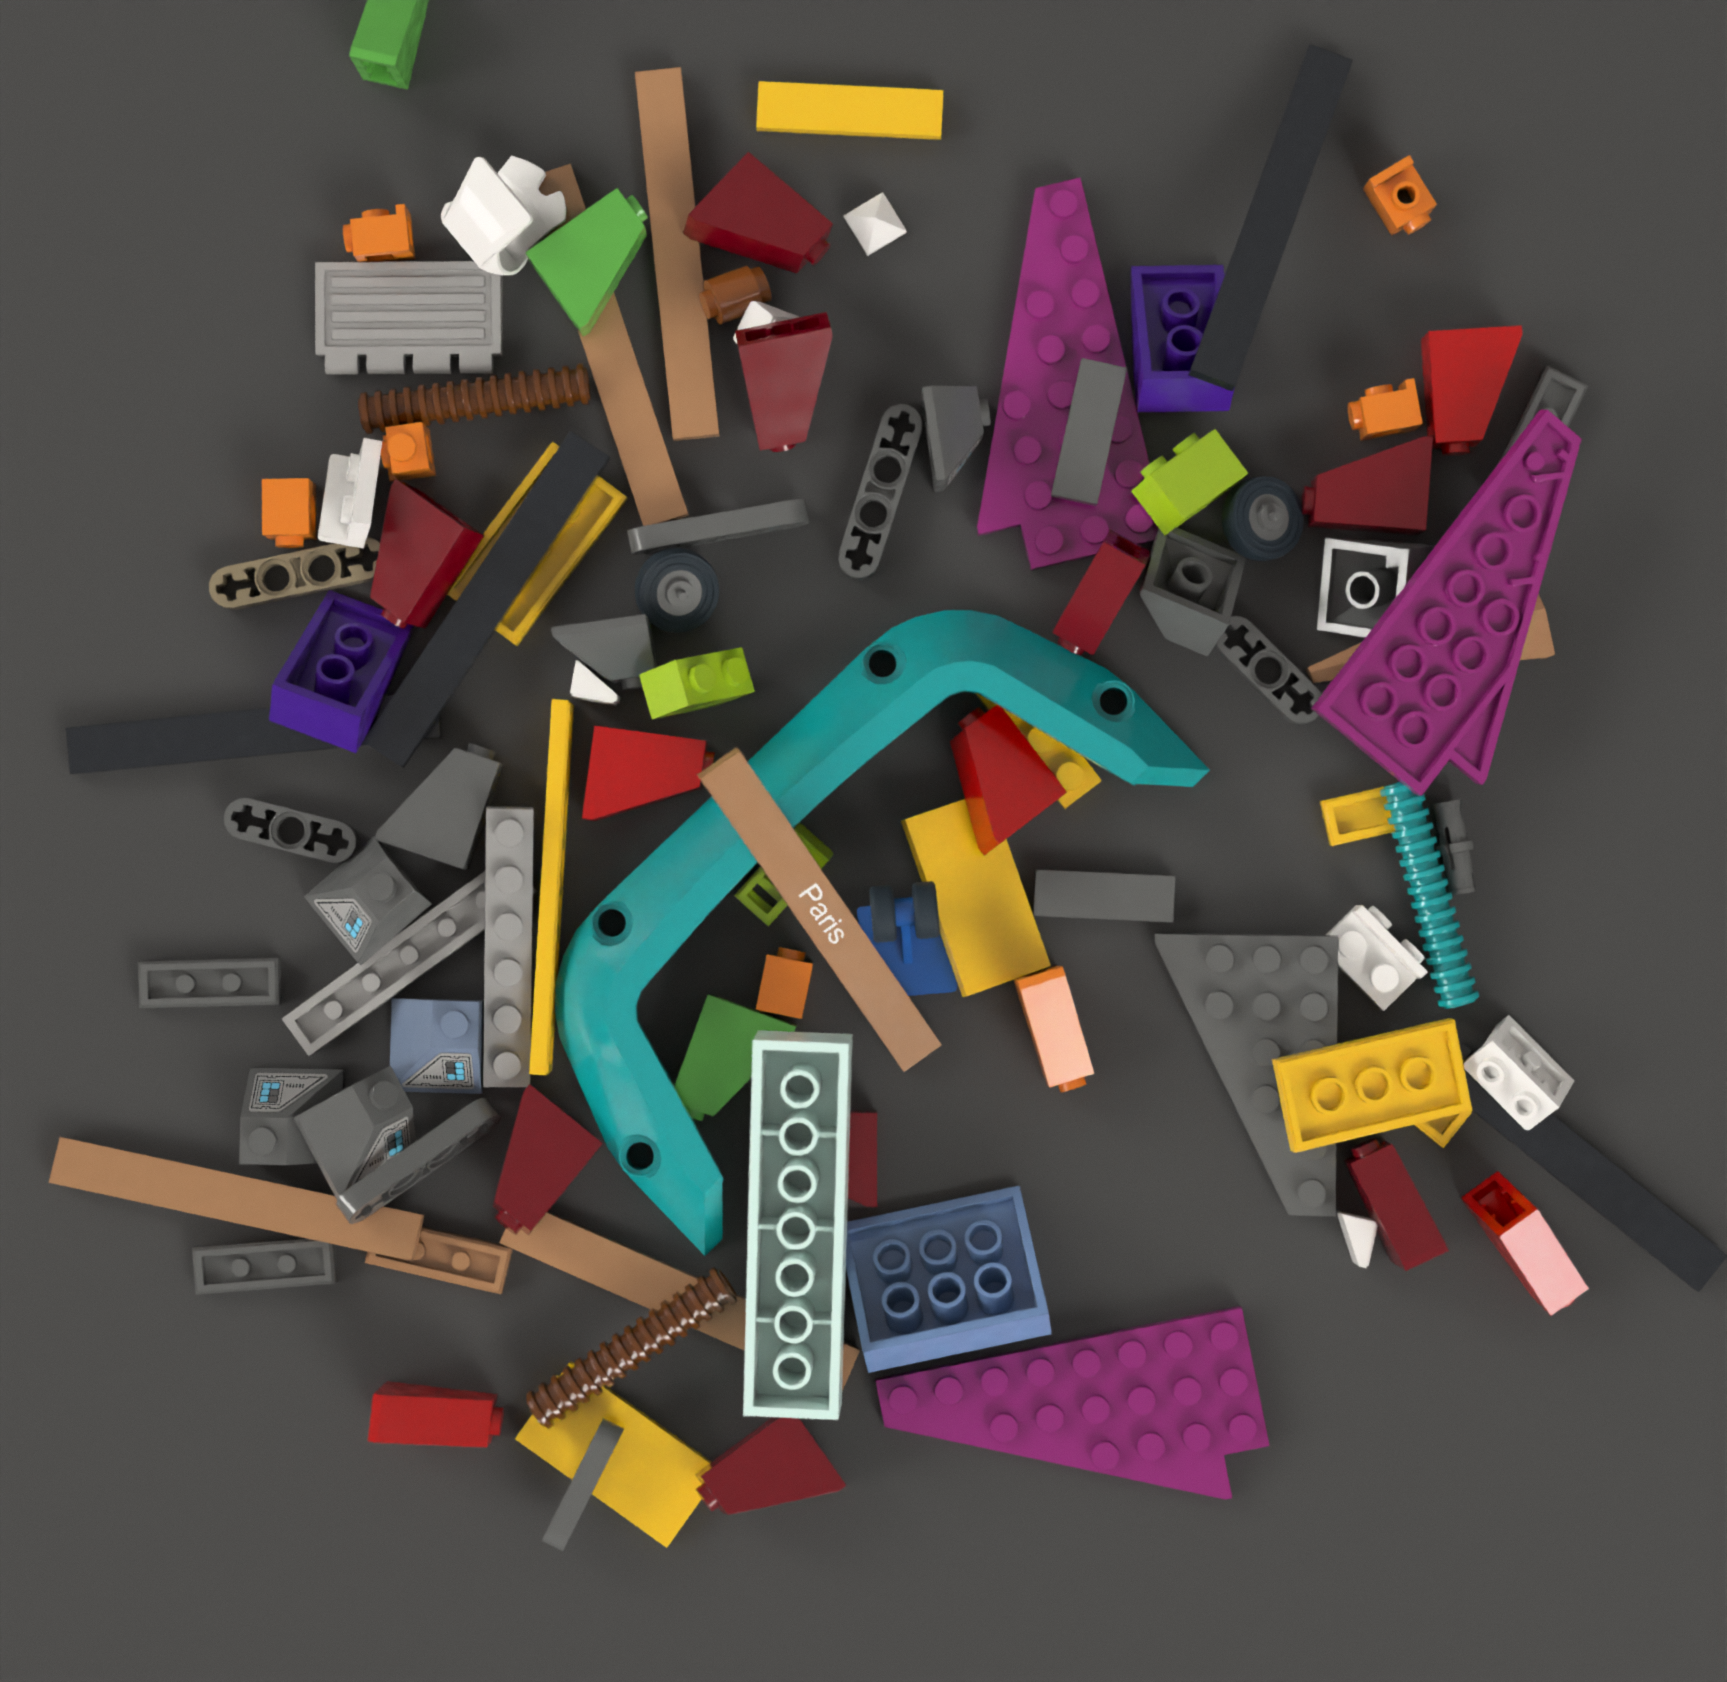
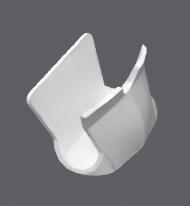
(502, 214)

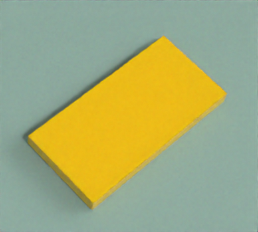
(567, 552)
(979, 900)
(1372, 1085)
(648, 1473)

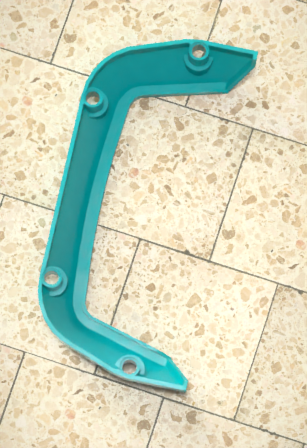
(799, 769)

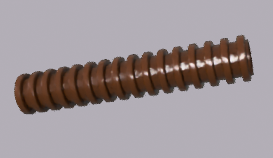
(475, 398)
(630, 1348)

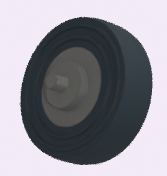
(1262, 518)
(676, 590)

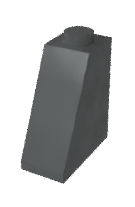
(447, 808)

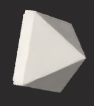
(875, 224)

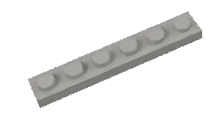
(508, 946)
(390, 968)

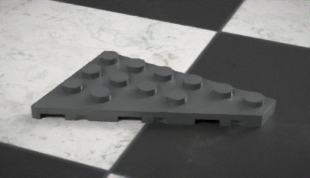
(1255, 1004)

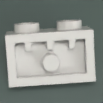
(350, 496)
(1374, 957)
(1519, 1074)

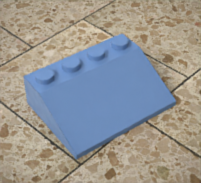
(945, 1279)

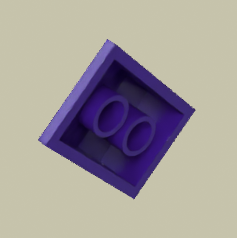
(1167, 325)
(339, 672)

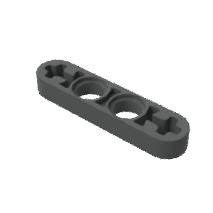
(884, 493)
(718, 526)
(418, 1160)

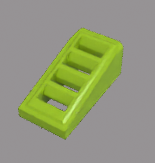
(756, 903)

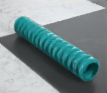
(1430, 896)

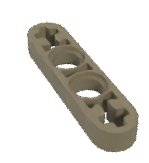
(298, 567)

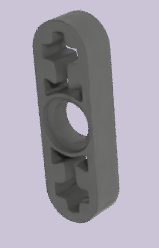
(1285, 702)
(255, 833)
(582, 1484)

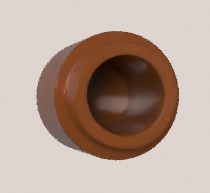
(730, 293)

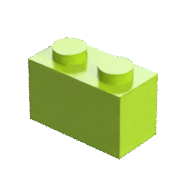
(1188, 481)
(696, 683)

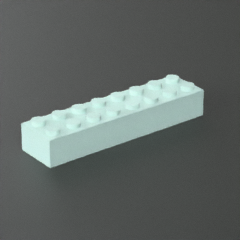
(797, 1224)

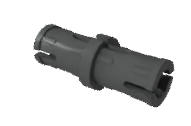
(1455, 847)

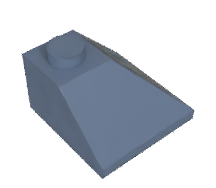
(438, 1045)

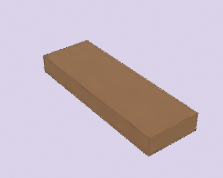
(454, 1260)

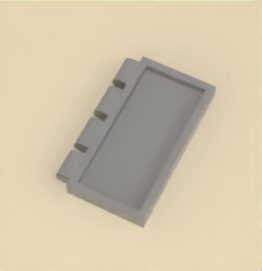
(407, 312)

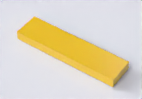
(849, 110)

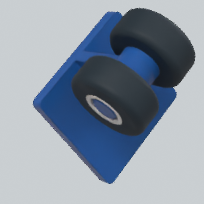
(909, 938)

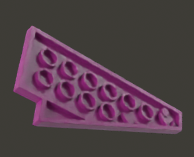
(1056, 321)
(1448, 647)
(1122, 1403)

